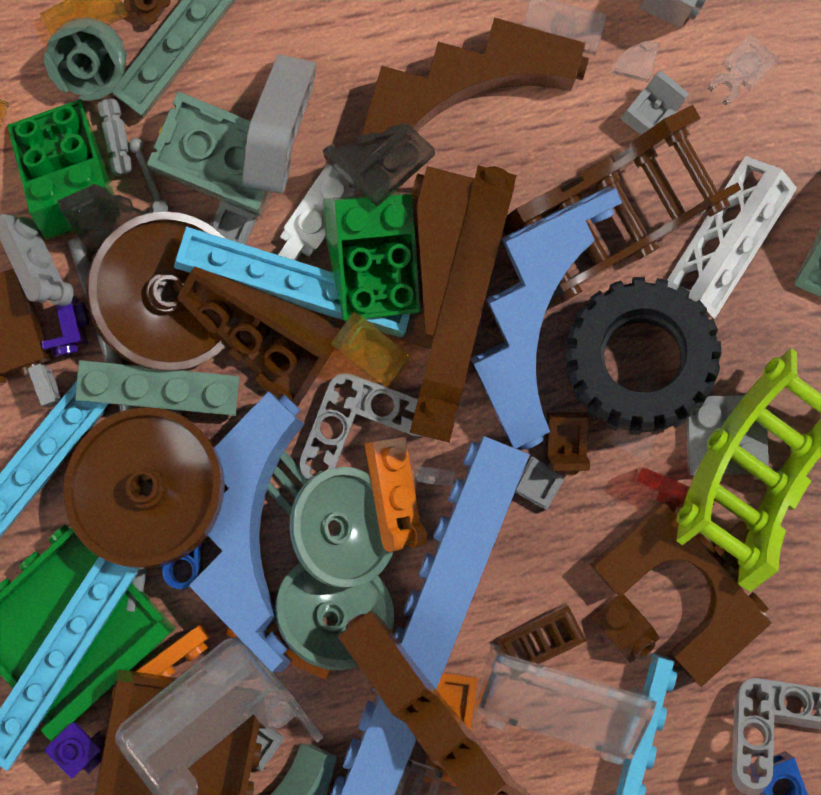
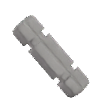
(115, 137)

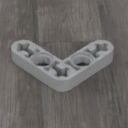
(359, 405)
(767, 712)

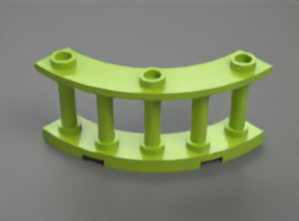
(785, 488)

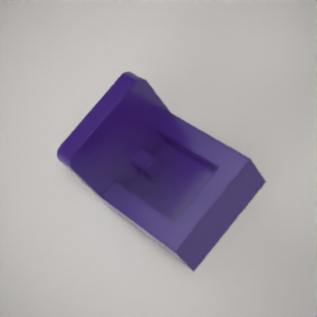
(72, 323)
(76, 750)

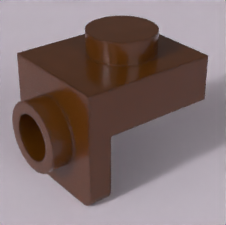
(567, 442)
(627, 628)

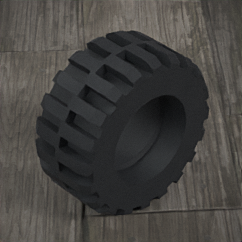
(643, 304)

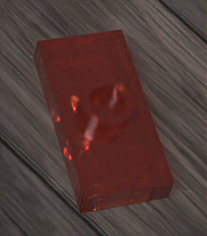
(668, 490)

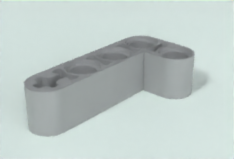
(277, 123)

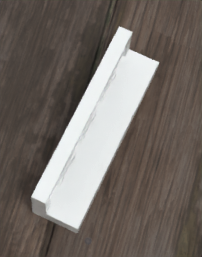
(738, 238)

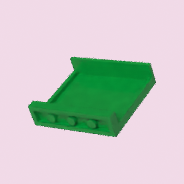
(35, 603)

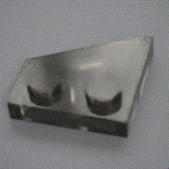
(381, 160)
(96, 214)

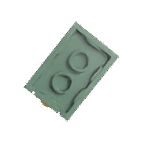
(206, 152)

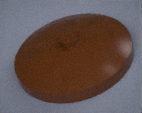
(136, 292)
(143, 488)

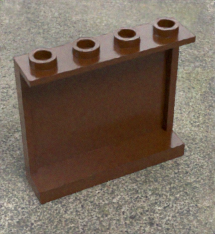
(219, 772)

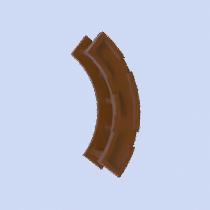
(605, 174)

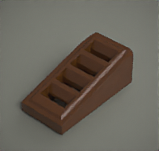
(561, 646)

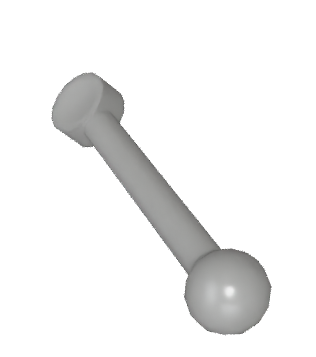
(136, 146)

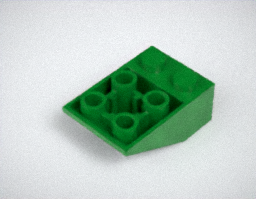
(54, 160)
(373, 255)

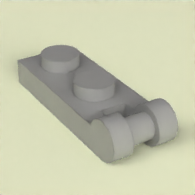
(33, 261)

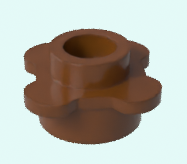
(147, 13)

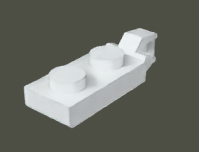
(306, 226)

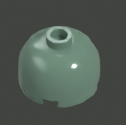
(85, 58)

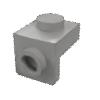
(657, 101)

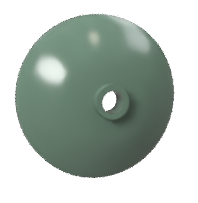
(355, 547)
(306, 601)

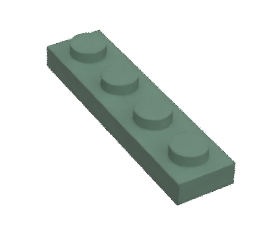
(169, 52)
(157, 388)

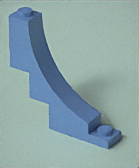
(540, 258)
(235, 578)

